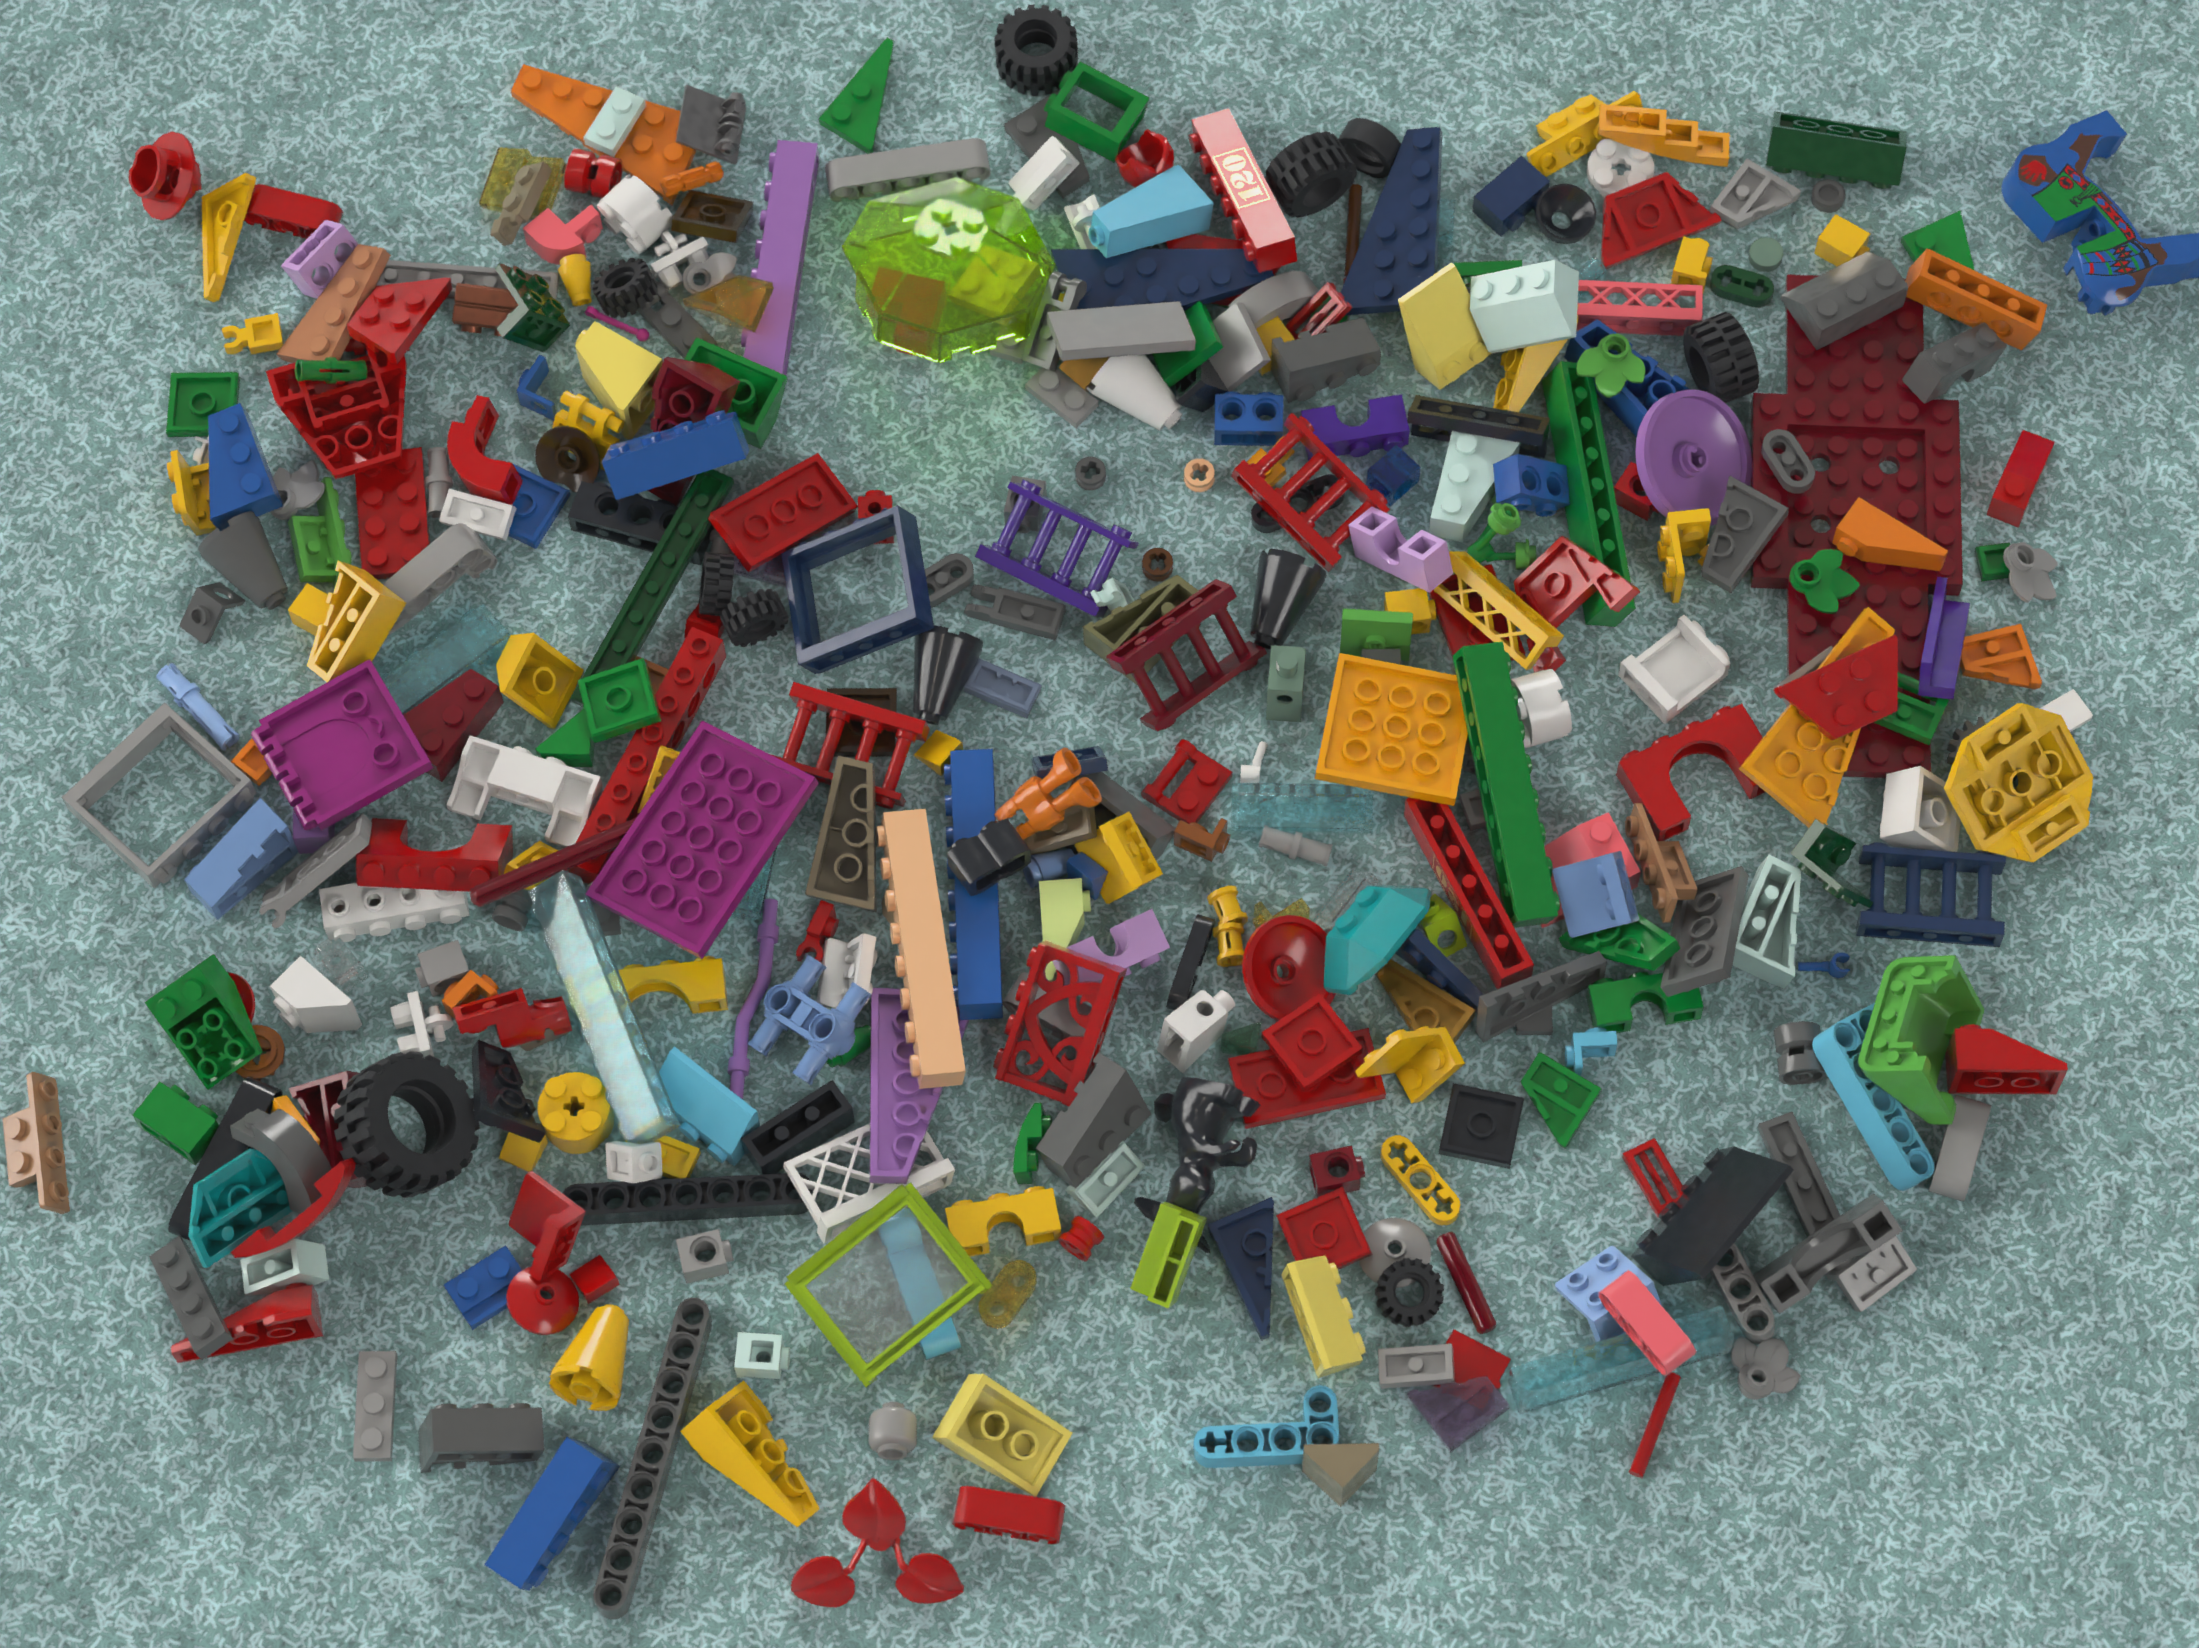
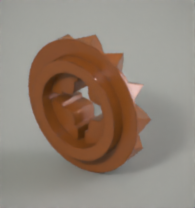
(269, 1062)

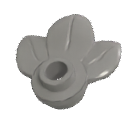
(714, 269)
(297, 489)
(2030, 571)
(1766, 1363)

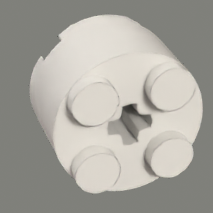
(635, 212)
(1542, 708)

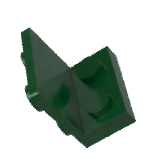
(538, 317)
(1821, 854)

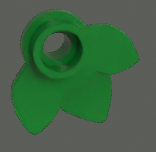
(1827, 581)

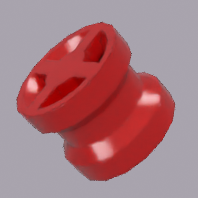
(1081, 1238)

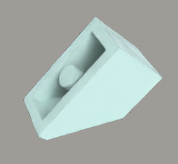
(288, 1264)

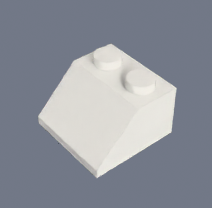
(1918, 812)
(313, 1001)

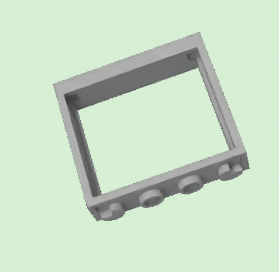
(126, 757)

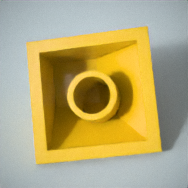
(537, 677)

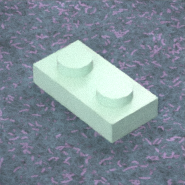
(614, 121)

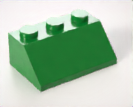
(757, 395)

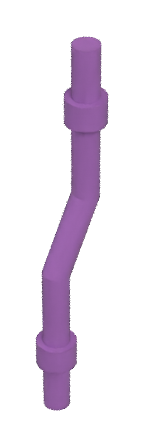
(767, 936)

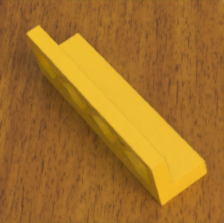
(1506, 602)

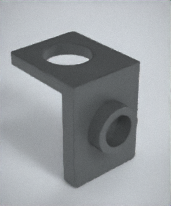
(207, 609)

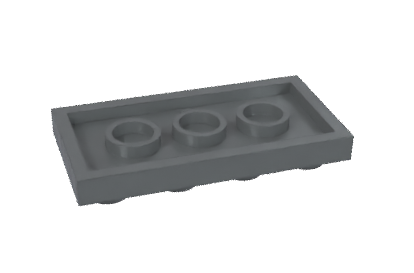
(1706, 932)

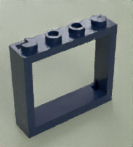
(873, 636)

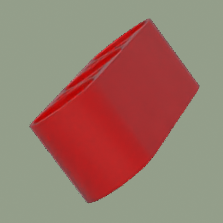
(289, 211)
(1009, 1513)

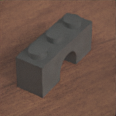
(1964, 355)

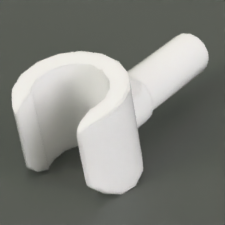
(1251, 773)

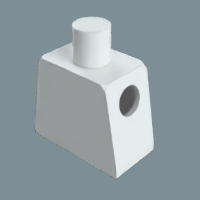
(1194, 1028)

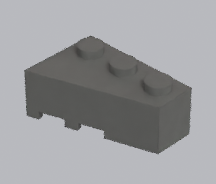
(1094, 1124)

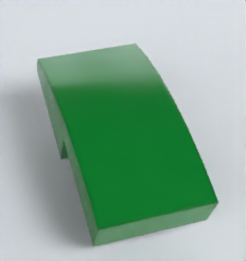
(1030, 1135)

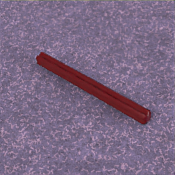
(549, 865)

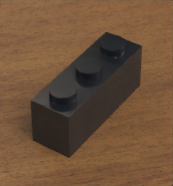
(798, 1129)

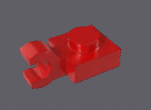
(821, 927)

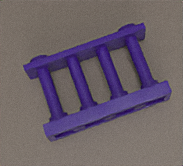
(1029, 568)

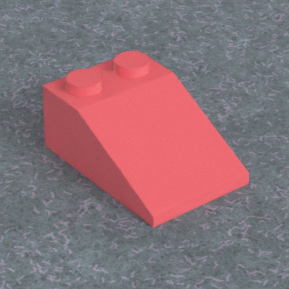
(1586, 842)

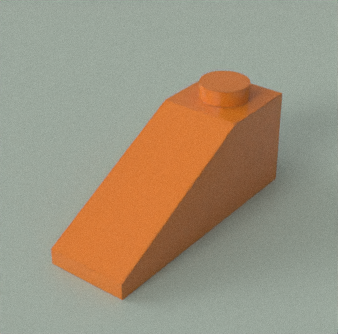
(1884, 540)

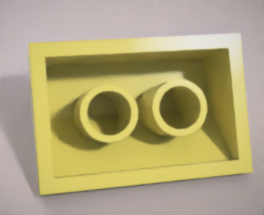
(1323, 1315)

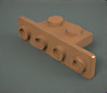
(1662, 865)
(36, 1145)

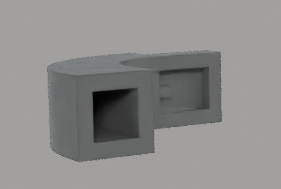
(289, 1149)

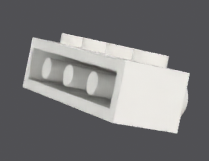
(362, 910)

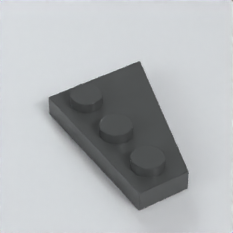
(1030, 135)
(1741, 532)

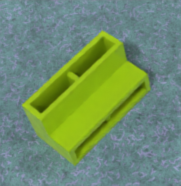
(1168, 1254)

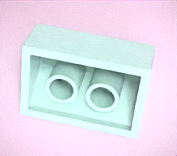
(1525, 305)

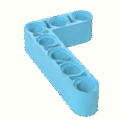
(1874, 1111)

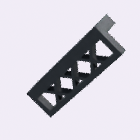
(1478, 420)

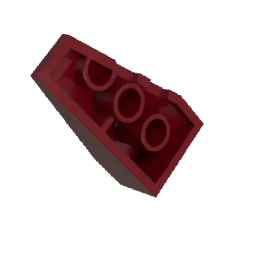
(684, 394)

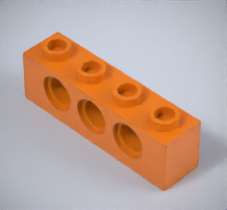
(1974, 298)

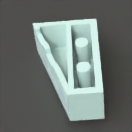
(1466, 483)
(1769, 923)

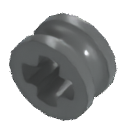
(1084, 466)

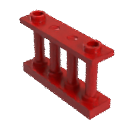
(1276, 501)
(874, 721)

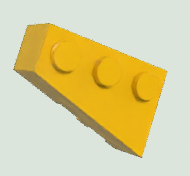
(355, 623)

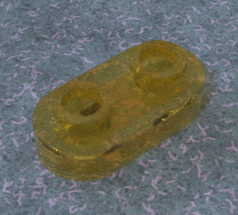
(1007, 1295)

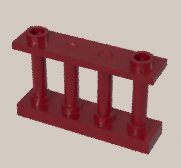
(1159, 639)

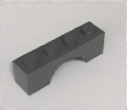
(1851, 1234)

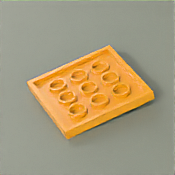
(1394, 730)

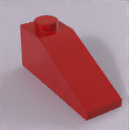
(2020, 478)

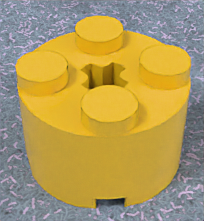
(594, 1116)

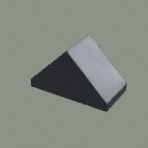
(1199, 388)

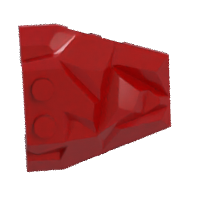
(348, 422)

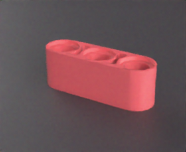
(1647, 1323)

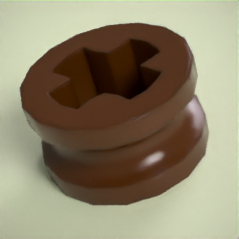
(1157, 574)

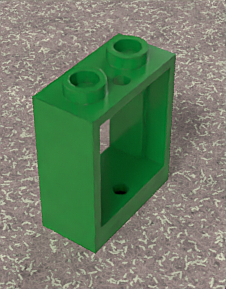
(1086, 132)

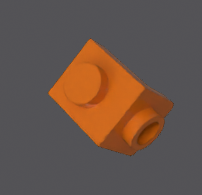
(468, 990)

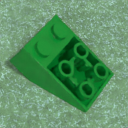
(207, 1021)

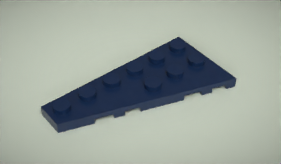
(1403, 230)
(1159, 275)

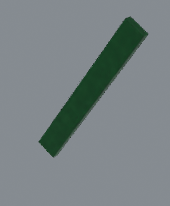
(660, 574)

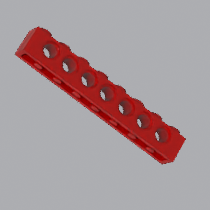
(677, 704)

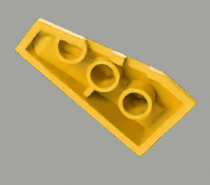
(1523, 372)

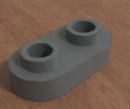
(1789, 463)
(940, 579)

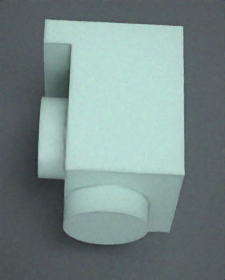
(752, 1346)

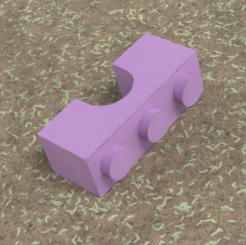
(1419, 561)
(1135, 942)

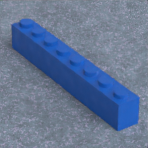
(978, 915)

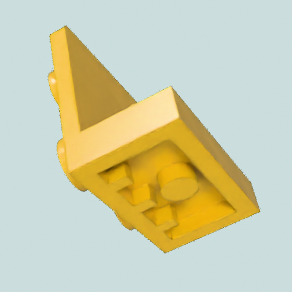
(1682, 535)
(1123, 854)
(1418, 1058)

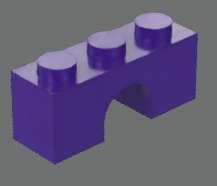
(1382, 430)

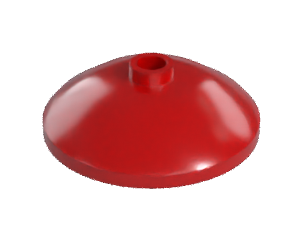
(1299, 950)

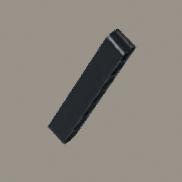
(672, 1190)

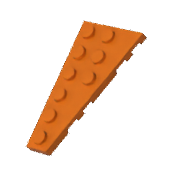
(573, 105)

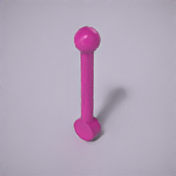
(641, 334)

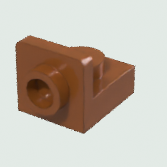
(1199, 841)

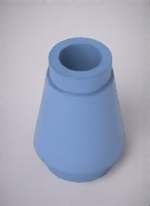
(1047, 866)

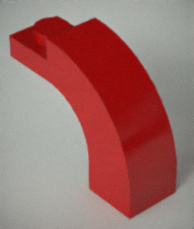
(466, 450)

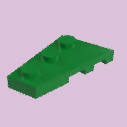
(1943, 237)
(1633, 944)

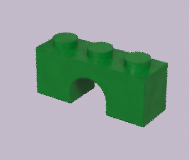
(1612, 1001)

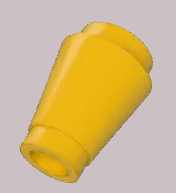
(576, 276)

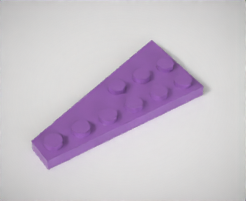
(897, 1105)

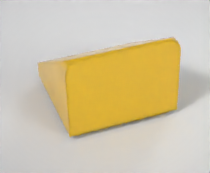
(937, 749)
(522, 1151)

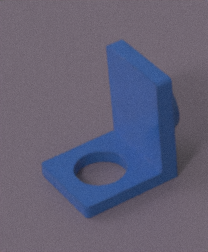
(529, 384)

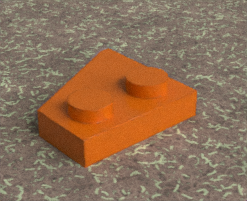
(2000, 657)

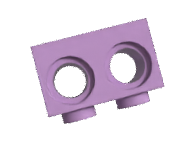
(318, 254)

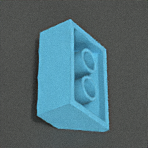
(707, 1108)

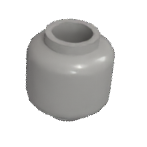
(892, 1431)

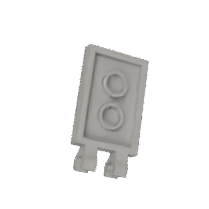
(316, 868)

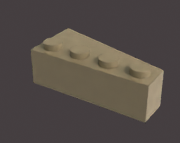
(846, 845)

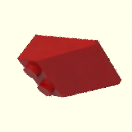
(1997, 1064)

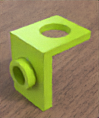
(1439, 919)

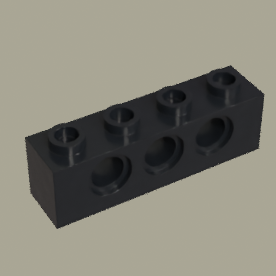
(594, 499)

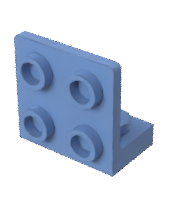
(1595, 894)

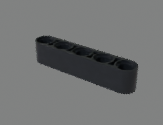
(223, 1148)

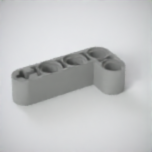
(437, 568)

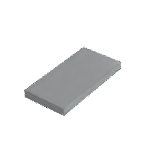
(1120, 331)

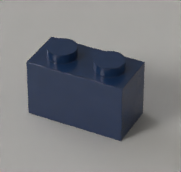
(1510, 196)

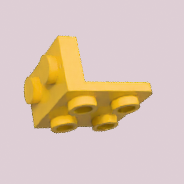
(191, 493)

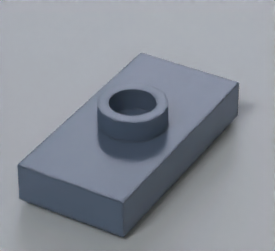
(1002, 688)

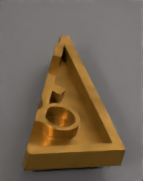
(1422, 1002)

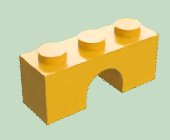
(1032, 1211)

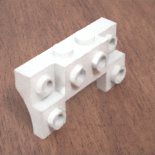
(527, 781)

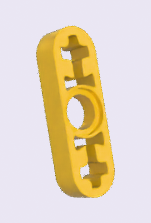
(1411, 1153)

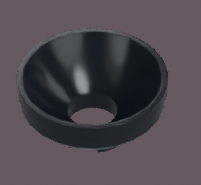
(1574, 204)

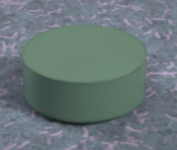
(1765, 254)

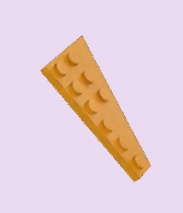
(1796, 759)

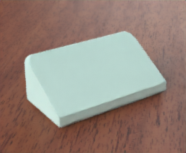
(1107, 1180)

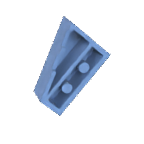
(242, 860)

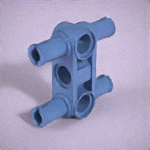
(827, 1030)

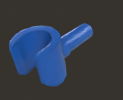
(1827, 966)

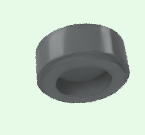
(1828, 195)

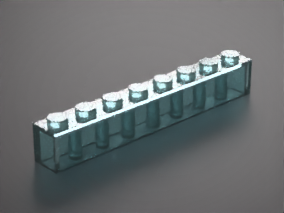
(603, 1009)

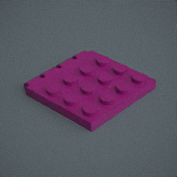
(340, 747)

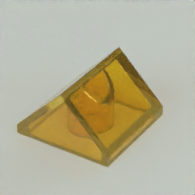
(733, 302)

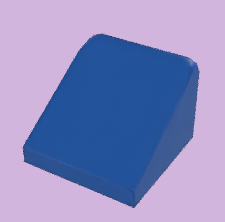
(1091, 873)

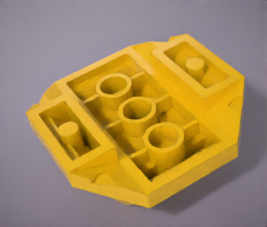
(2050, 791)

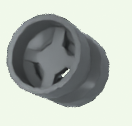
(513, 910)

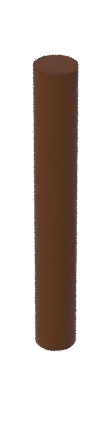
(1353, 225)

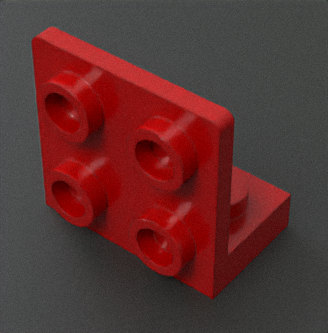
(546, 1221)

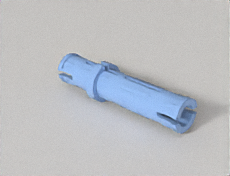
(189, 697)

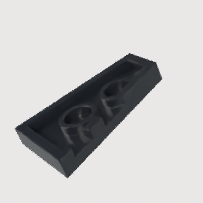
(499, 1093)

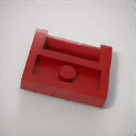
(1196, 790)

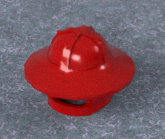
(165, 175)

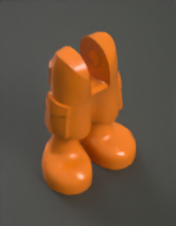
(1036, 799)

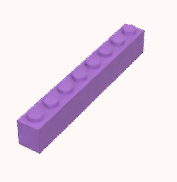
(782, 250)

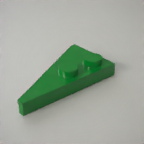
(857, 108)

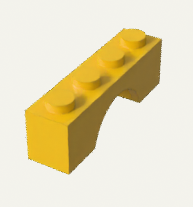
(696, 982)

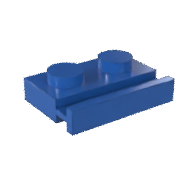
(483, 1287)

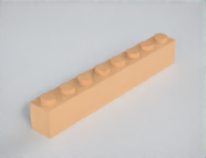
(922, 949)

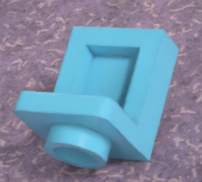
(1591, 1043)

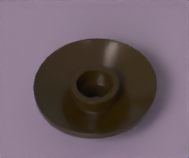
(554, 459)

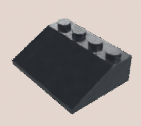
(1709, 1215)

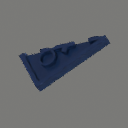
(1438, 968)
(1246, 1250)

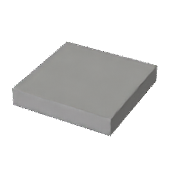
(1242, 347)

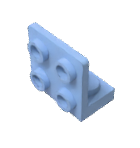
(1585, 1282)

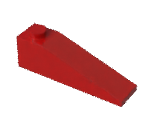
(271, 1321)

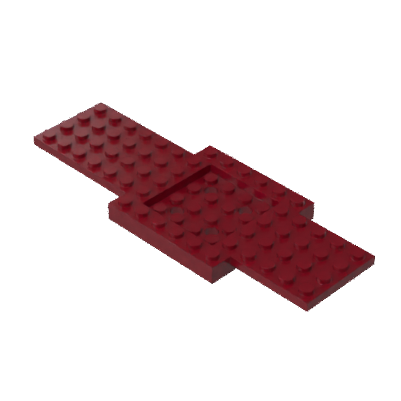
(1855, 414)

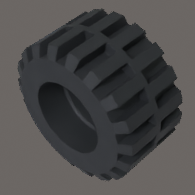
(1030, 27)
(1310, 174)
(1721, 357)

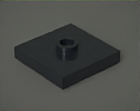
(1481, 1126)

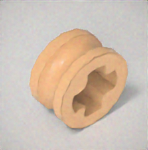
(1201, 465)

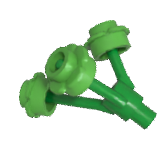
(1503, 521)

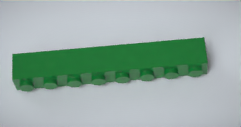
(1593, 507)
(1506, 784)

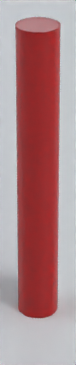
(1654, 1425)

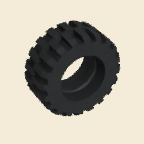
(439, 1102)

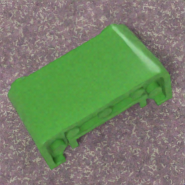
(1911, 1028)

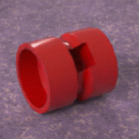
(582, 170)

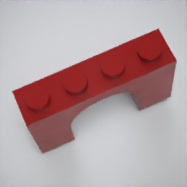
(1646, 773)
(395, 865)

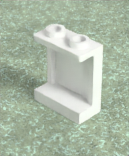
(1675, 669)

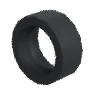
(1370, 146)

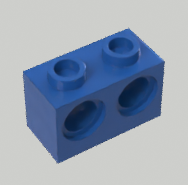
(1248, 428)
(1531, 484)

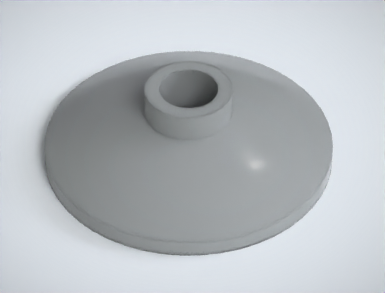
(1394, 1231)

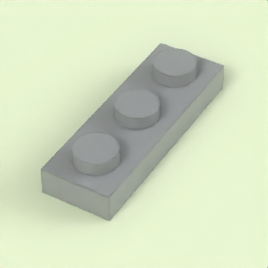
(375, 1406)

